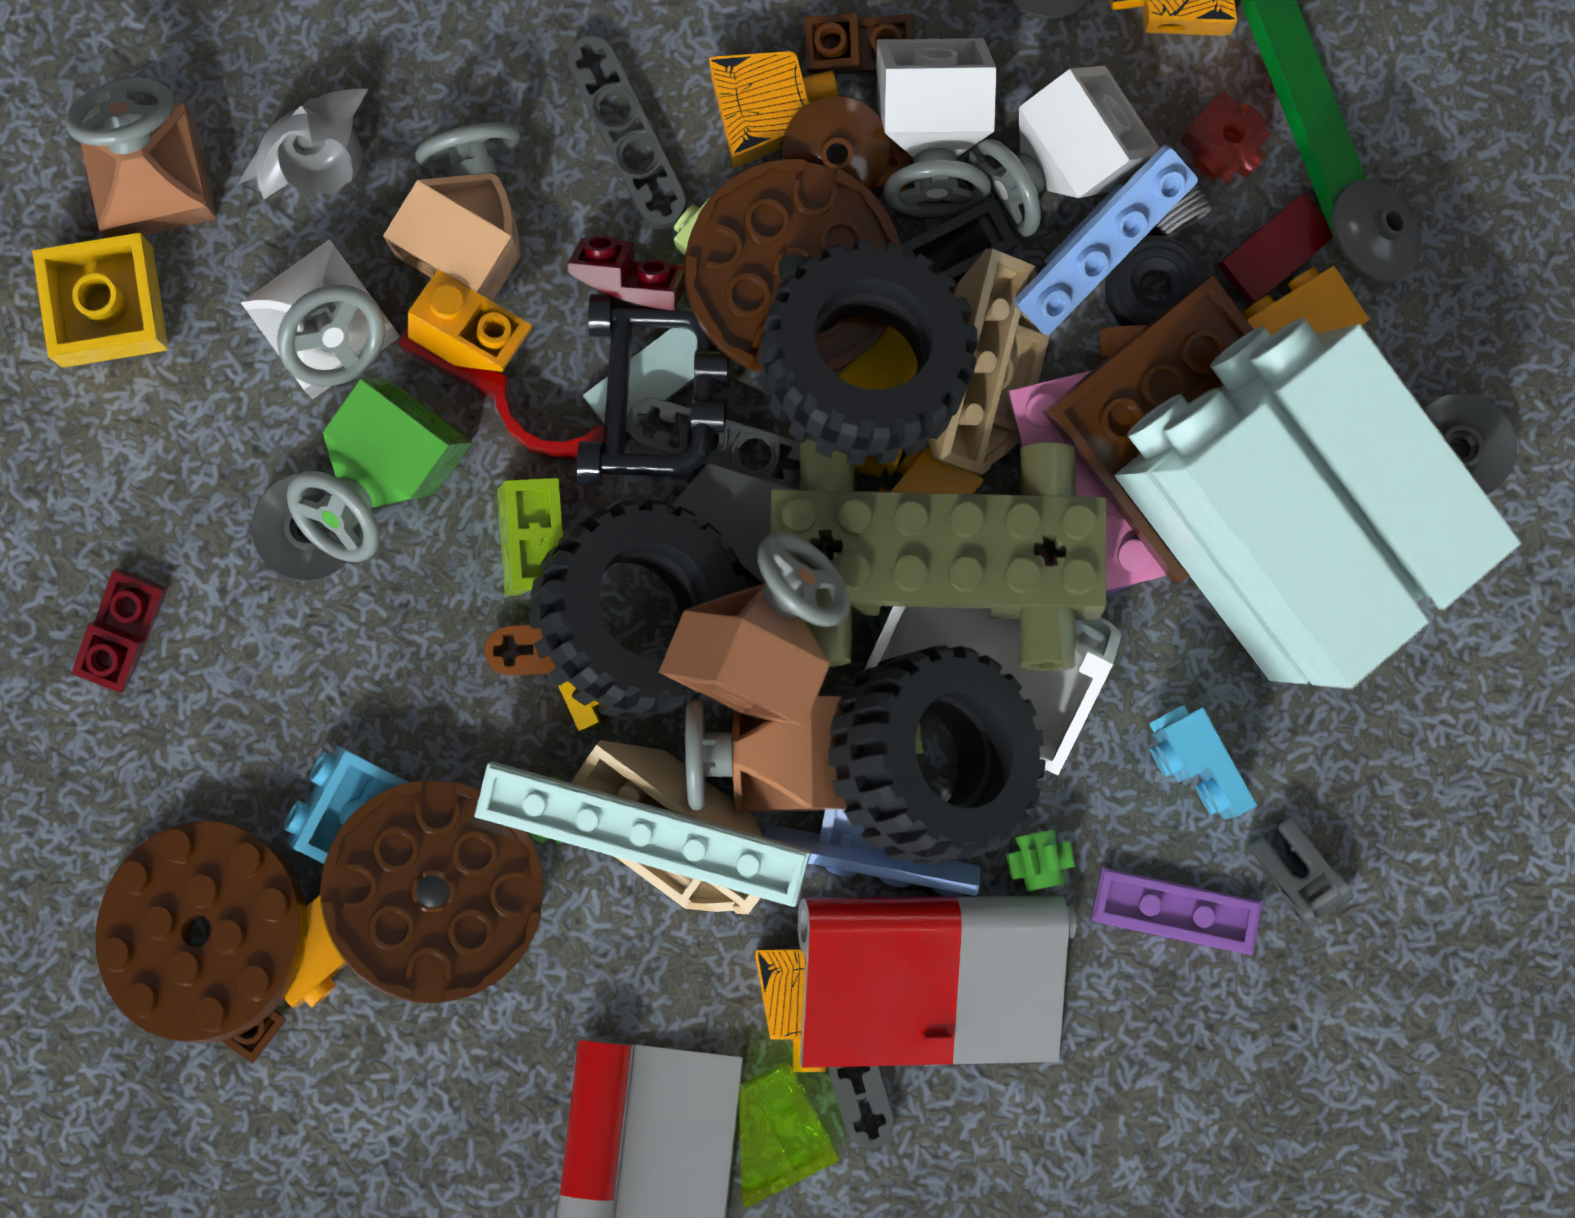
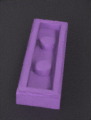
(1176, 911)

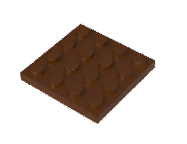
(1153, 366)

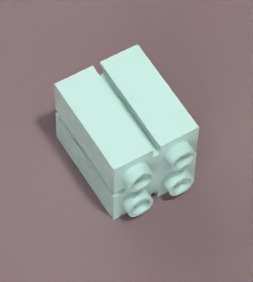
(1313, 503)

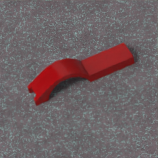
(498, 388)

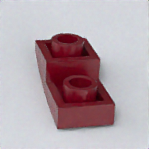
(1276, 248)
(612, 270)
(119, 631)

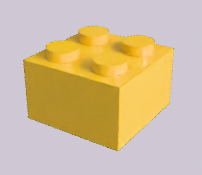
(100, 300)

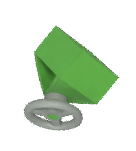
(382, 453)

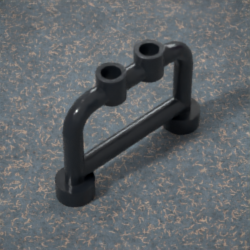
(707, 414)

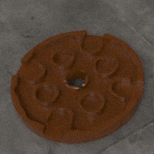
(756, 223)
(374, 903)
(253, 940)

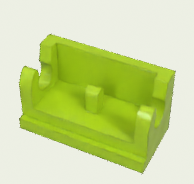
(528, 529)

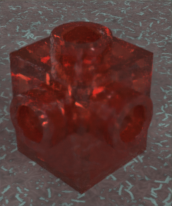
(1228, 121)

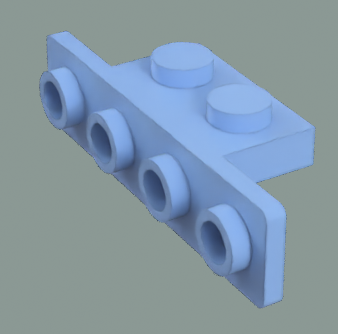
(1104, 239)
(847, 853)

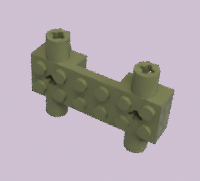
(957, 550)

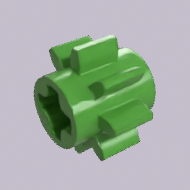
(1040, 860)

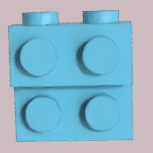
(1191, 747)
(341, 787)

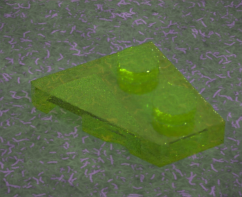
(779, 1134)

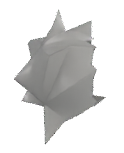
(310, 147)

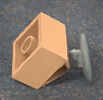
(463, 219)

